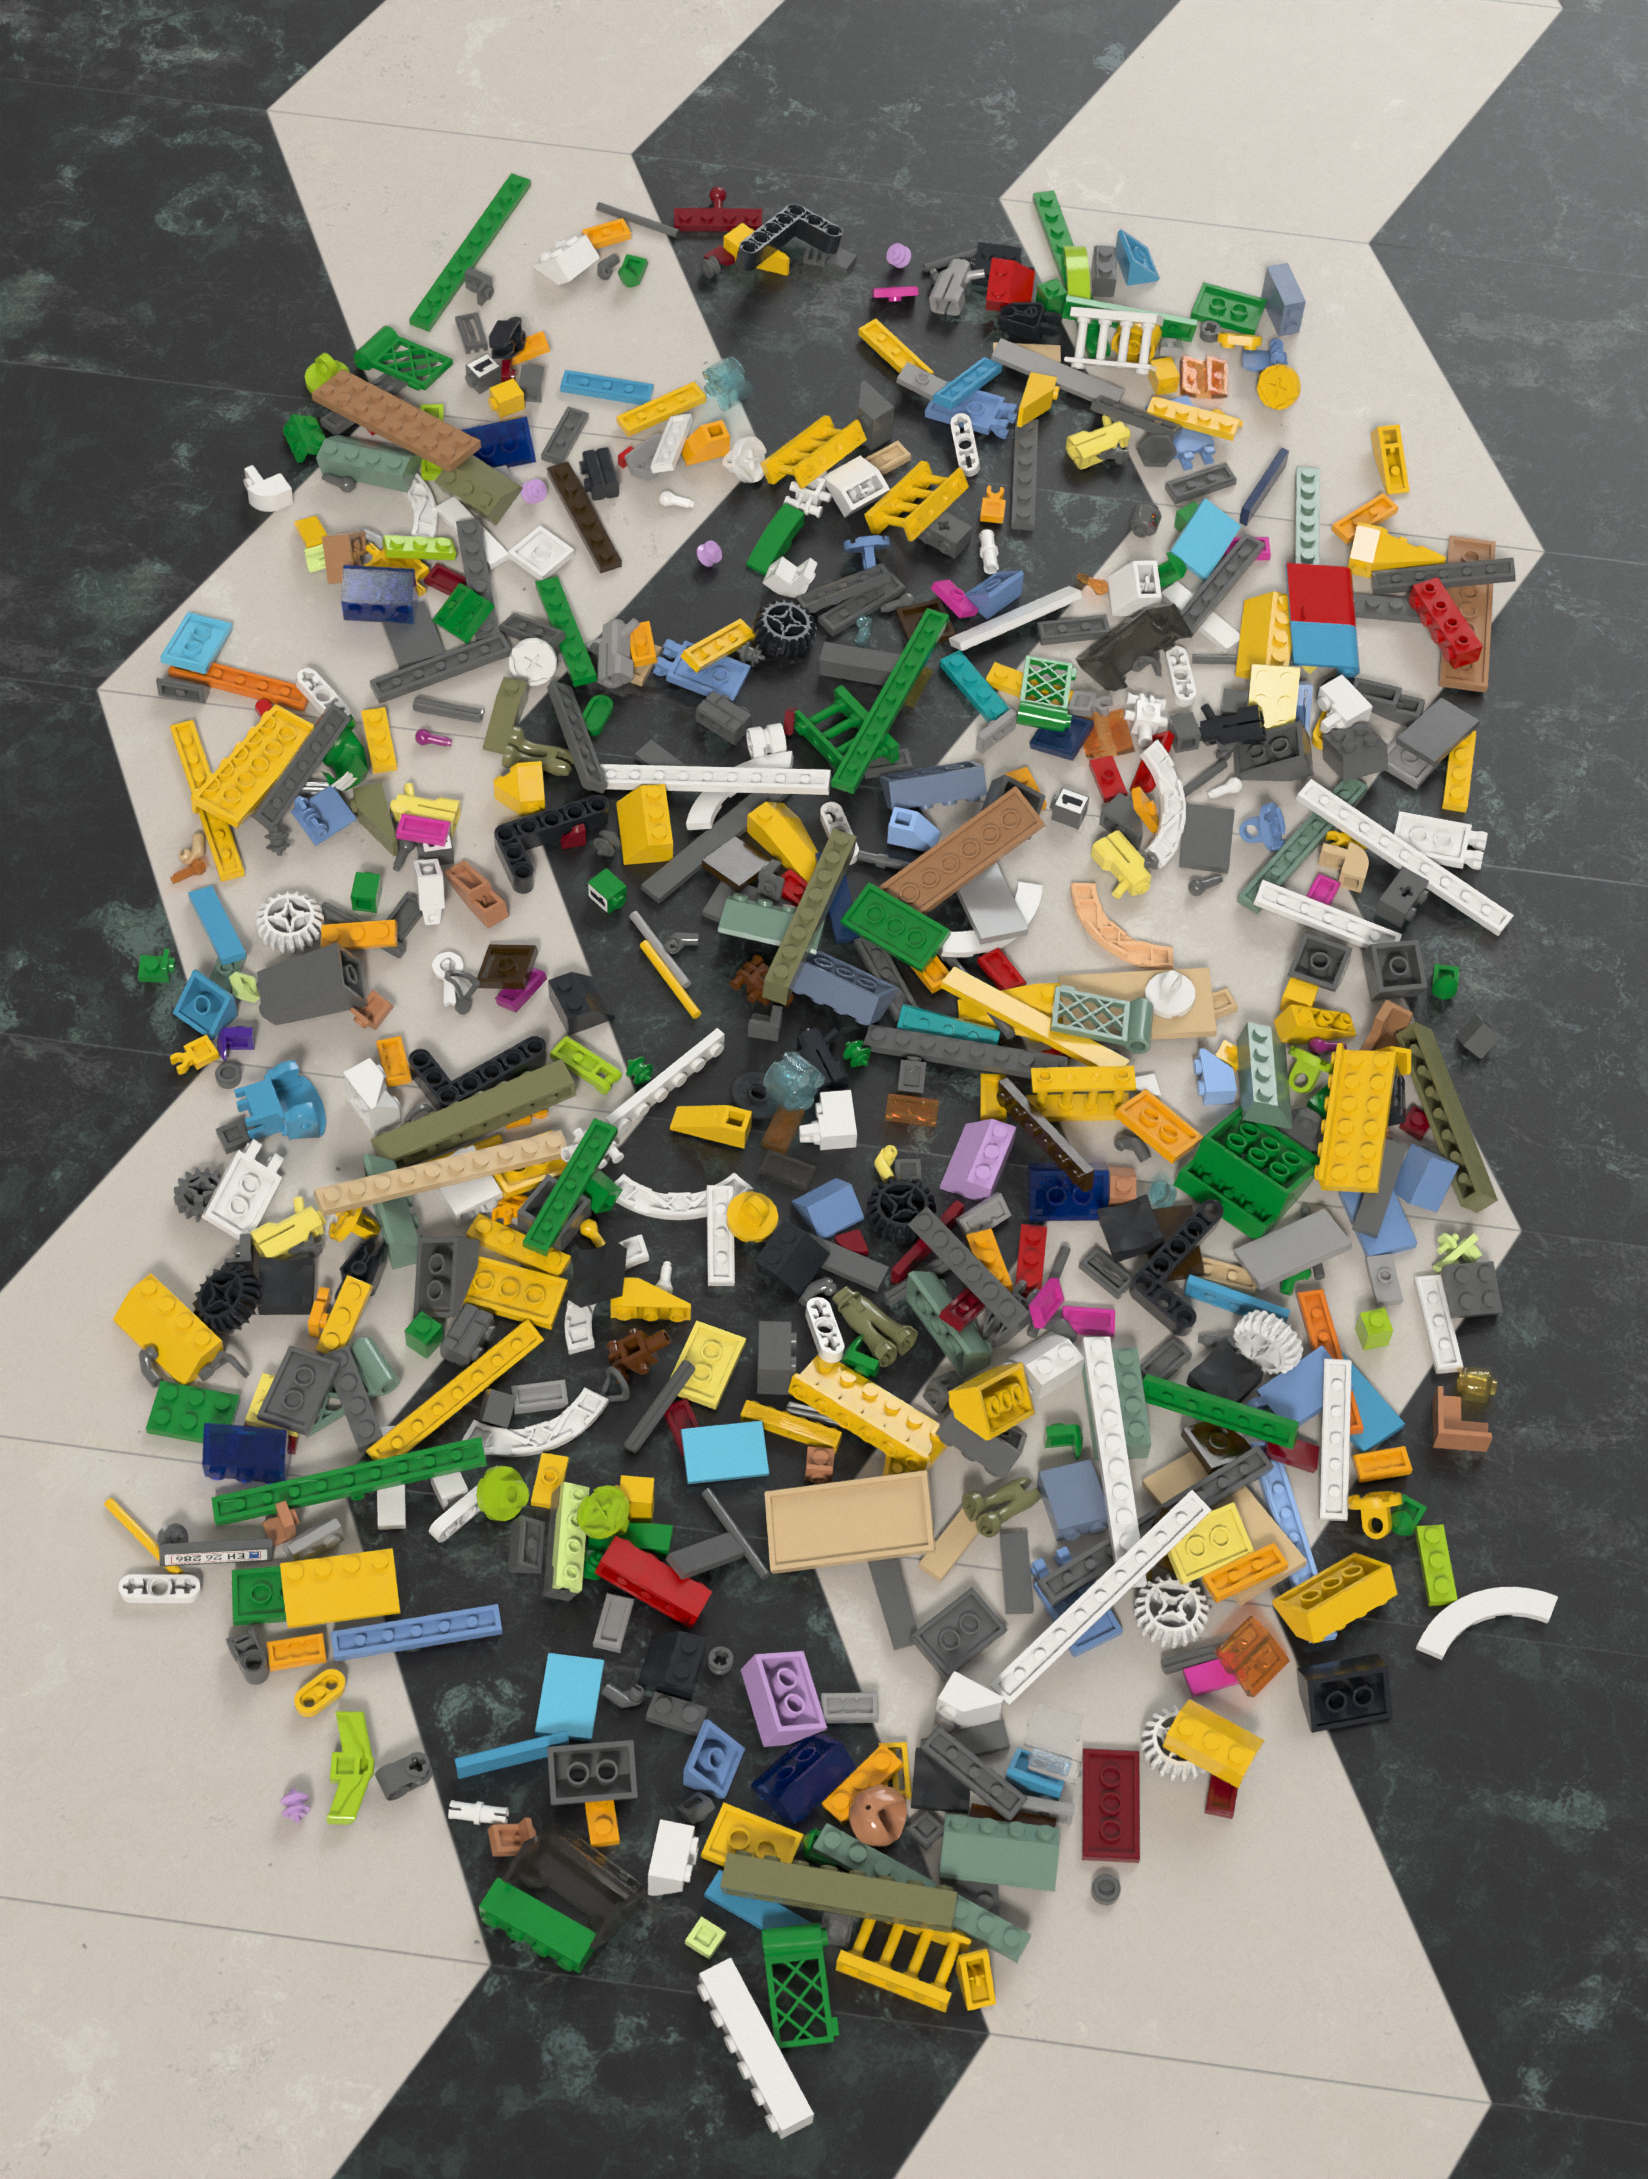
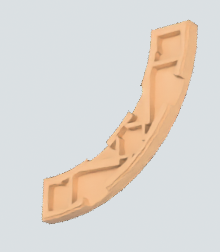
(1112, 937)

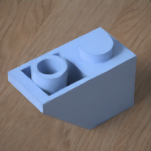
(911, 830)
(1215, 1080)

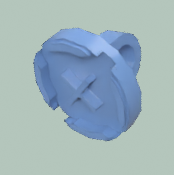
(867, 546)
(1269, 826)

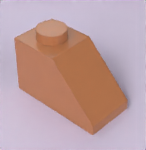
(1121, 1185)

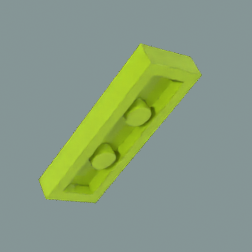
(419, 547)
(1435, 1565)

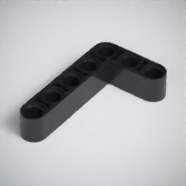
(780, 229)
(513, 837)
(479, 1076)
(1171, 1262)

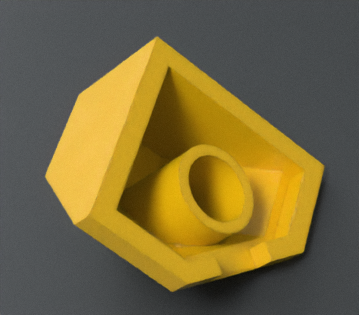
(522, 788)

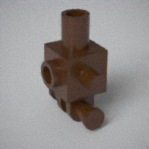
(753, 976)
(636, 1351)

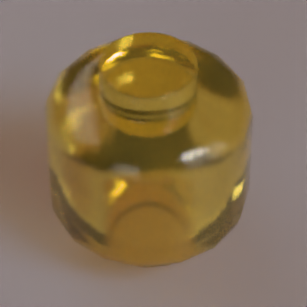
(1476, 1384)

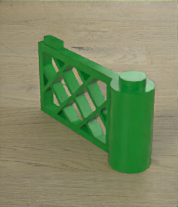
(382, 348)
(1042, 712)
(795, 1945)

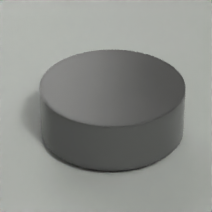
(228, 1075)
(1105, 1889)

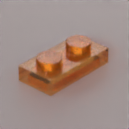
(911, 1110)
(782, 1129)

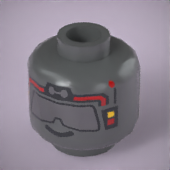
(1144, 519)

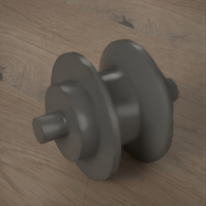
(751, 654)
(277, 840)
(606, 843)
(172, 1534)

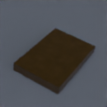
(1169, 1221)

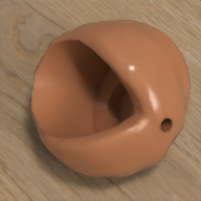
(878, 1815)

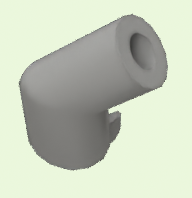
(373, 537)

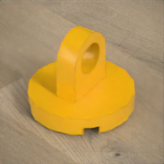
(1279, 386)
(751, 1217)
(353, 1222)
(1378, 1506)

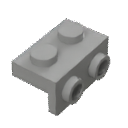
(641, 457)
(314, 1540)

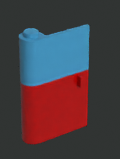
(1322, 617)

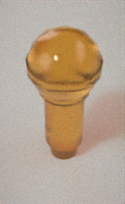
(1099, 586)
(196, 867)

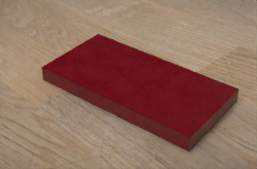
(1110, 1805)

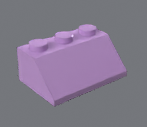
(979, 1159)
(783, 1697)

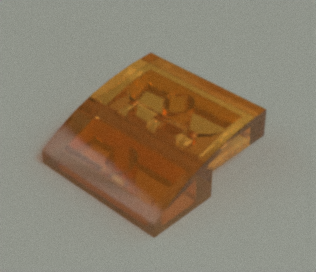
(1203, 378)
(1108, 736)
(1252, 1656)

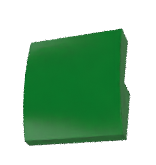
(463, 613)

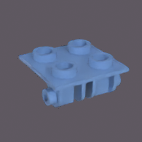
(1259, 359)
(322, 814)

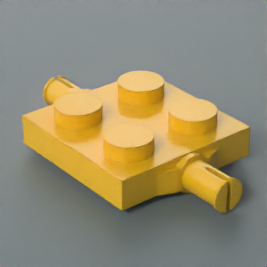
(380, 560)

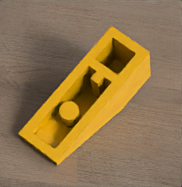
(1037, 397)
(1390, 458)

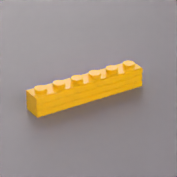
(791, 1426)

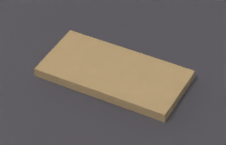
(1131, 985)
(849, 1522)
(1257, 1522)

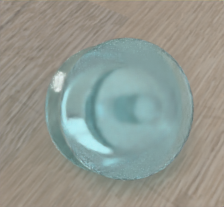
(1162, 1194)

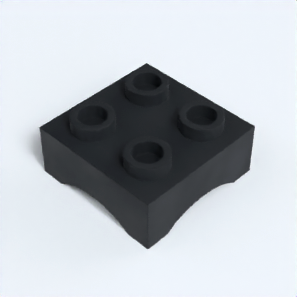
(1130, 1229)
(598, 1274)
(286, 1286)
(1225, 1374)
(936, 1788)

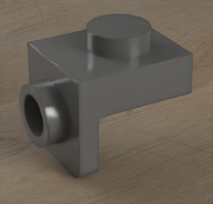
(769, 882)

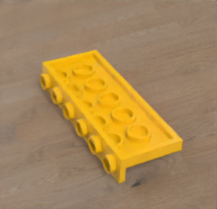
(252, 767)
(1356, 1120)
(869, 1413)

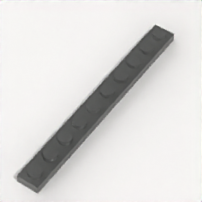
(1099, 1559)

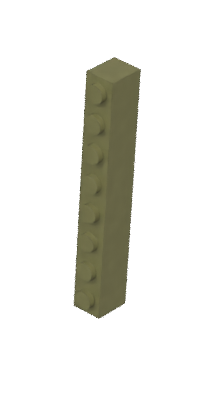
(809, 917)
(476, 1115)
(1447, 1117)
(840, 1892)

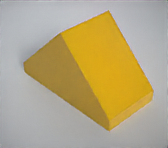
(975, 1979)

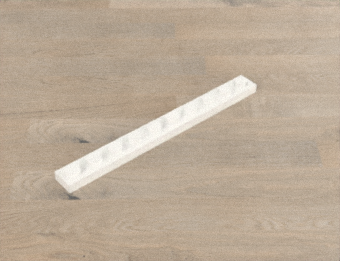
(719, 779)
(1403, 855)
(1111, 1447)
(1100, 1597)

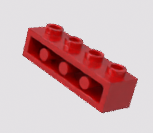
(1445, 623)
(653, 1582)

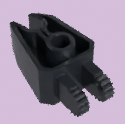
(1028, 320)
(507, 338)
(365, 1265)

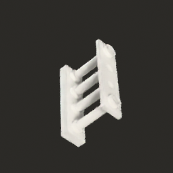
(1105, 319)

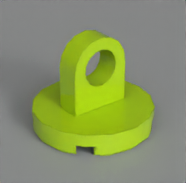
(322, 371)
(1308, 1065)
(501, 1493)
(604, 1513)

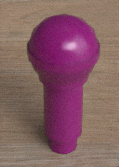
(425, 737)
(1318, 1046)

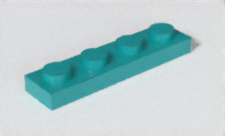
(973, 686)
(938, 1024)

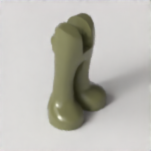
(554, 759)
(1013, 1492)

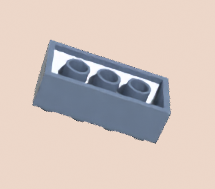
(934, 785)
(845, 988)

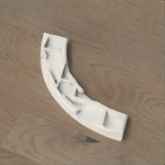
(423, 507)
(709, 803)
(1171, 803)
(966, 943)
(671, 1205)
(579, 1320)
(543, 1436)
(1481, 1607)

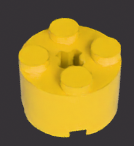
(1135, 342)

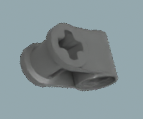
(248, 1652)
(401, 1777)

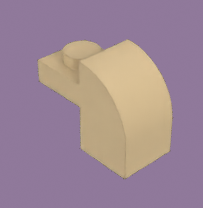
(1351, 862)

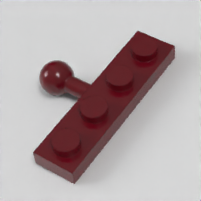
(716, 218)

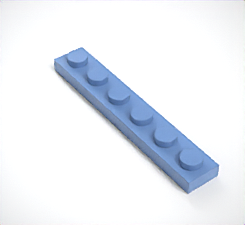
(416, 1632)

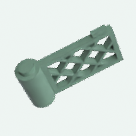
(1135, 1018)
(375, 1375)

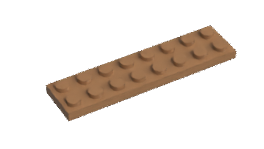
(396, 420)
(1476, 607)
(965, 853)

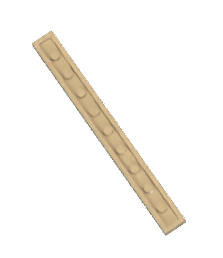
(439, 1173)

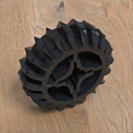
(769, 626)
(897, 1197)
(228, 1299)

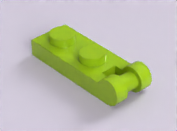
(586, 1064)

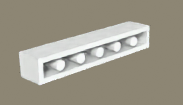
(755, 2048)

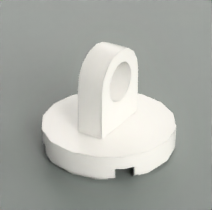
(746, 459)
(533, 661)
(1170, 994)

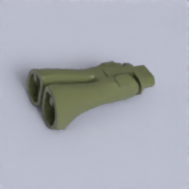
(867, 1318)

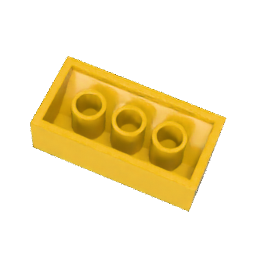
(1263, 633)
(161, 1320)
(993, 1400)
(340, 1588)
(1336, 1597)

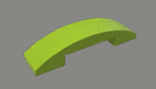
(1077, 271)

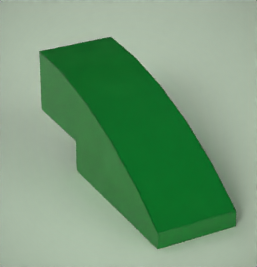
(776, 538)
(644, 1536)

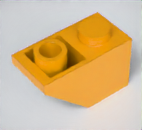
(706, 443)

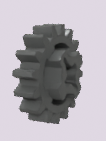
(197, 1190)

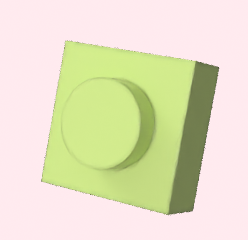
(244, 987)
(705, 1938)

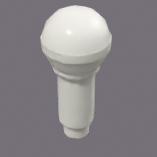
(668, 499)
(1233, 786)
(665, 1276)

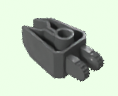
(994, 1324)

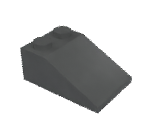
(1282, 757)
(444, 1275)

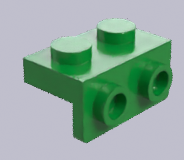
(303, 436)

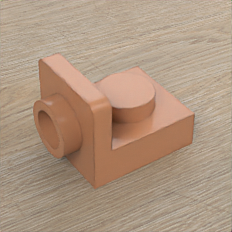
(819, 1465)

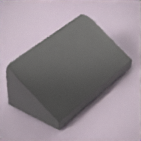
(182, 690)
(526, 1545)

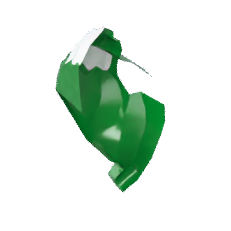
(348, 760)

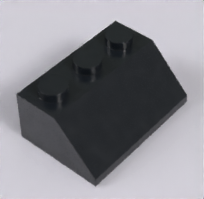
(1345, 1692)

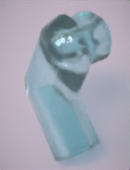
(866, 627)

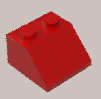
(1008, 284)

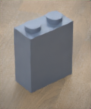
(1284, 299)
(1073, 1500)

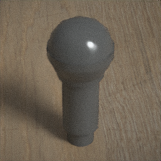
(346, 484)
(904, 600)
(405, 848)
(1197, 887)
(1213, 1341)

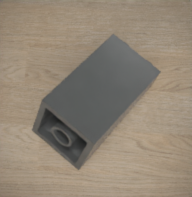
(312, 985)

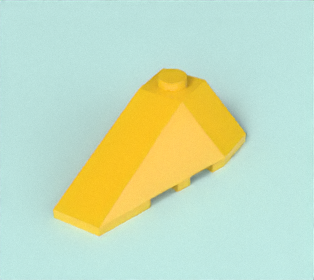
(1377, 551)
(783, 837)
(1036, 996)

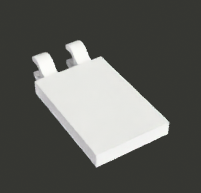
(1442, 840)
(243, 1192)

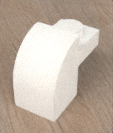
(267, 494)
(788, 579)

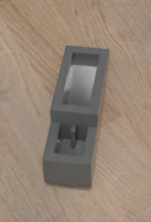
(1390, 701)

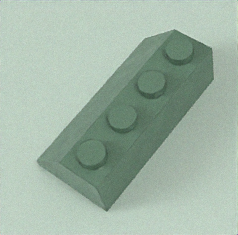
(368, 462)
(759, 920)
(1263, 1076)
(394, 1218)
(964, 1349)
(1131, 1404)
(999, 1852)

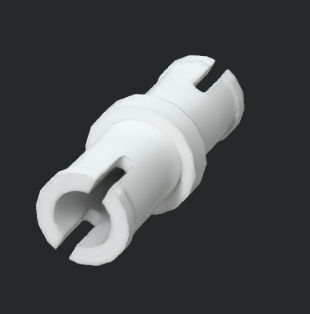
(988, 551)
(478, 1813)

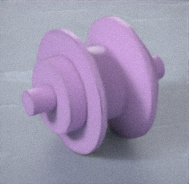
(898, 255)
(534, 491)
(709, 553)
(295, 1805)

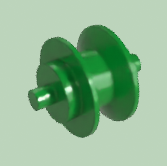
(857, 1053)
(639, 1070)
(591, 1562)

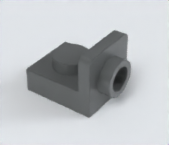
(479, 283)
(912, 1075)
(243, 1253)
(937, 1391)

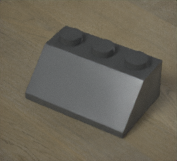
(995, 1454)
(592, 1772)

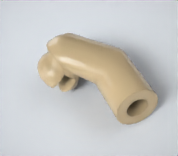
(195, 852)

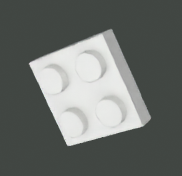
(541, 553)

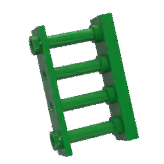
(855, 714)

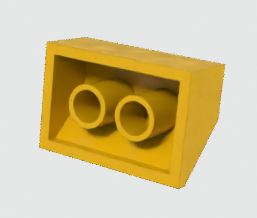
(645, 825)
(1213, 1743)

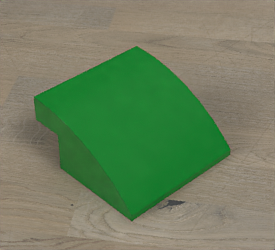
(1250, 1172)

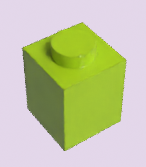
(1374, 1329)

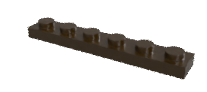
(584, 517)
(1045, 1135)

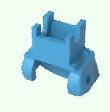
(283, 1105)

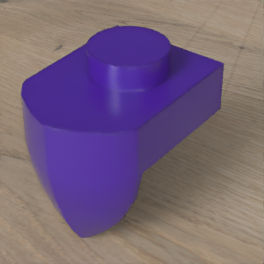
(235, 1039)

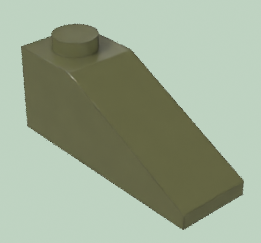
(505, 714)
(374, 815)

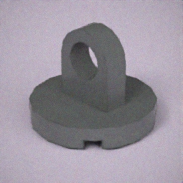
(1305, 1129)

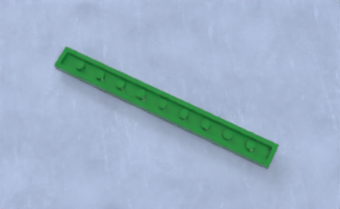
(1057, 237)
(470, 252)
(890, 701)
(349, 1481)

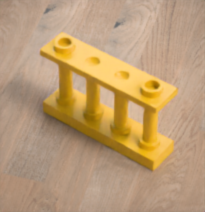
(813, 451)
(909, 488)
(1081, 1107)
(908, 1983)

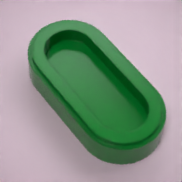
(597, 714)

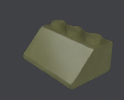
(480, 488)

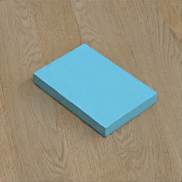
(1205, 539)
(196, 643)
(724, 1452)
(570, 1696)

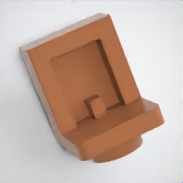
(374, 1013)
(282, 1527)
(508, 1838)

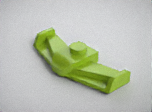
(350, 1768)

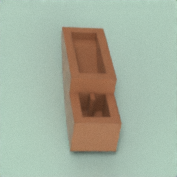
(477, 894)

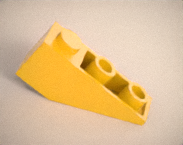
(775, 263)
(1303, 1023)
(715, 1123)
(649, 1303)

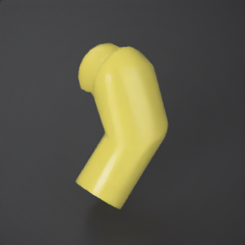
(884, 1161)

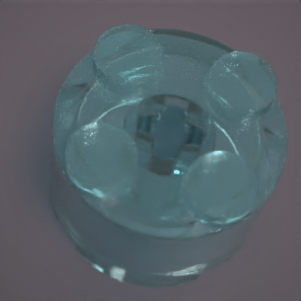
(727, 383)
(793, 1082)

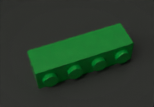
(537, 1925)

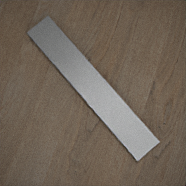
(1067, 377)

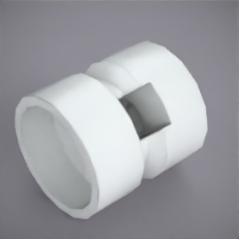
(766, 740)

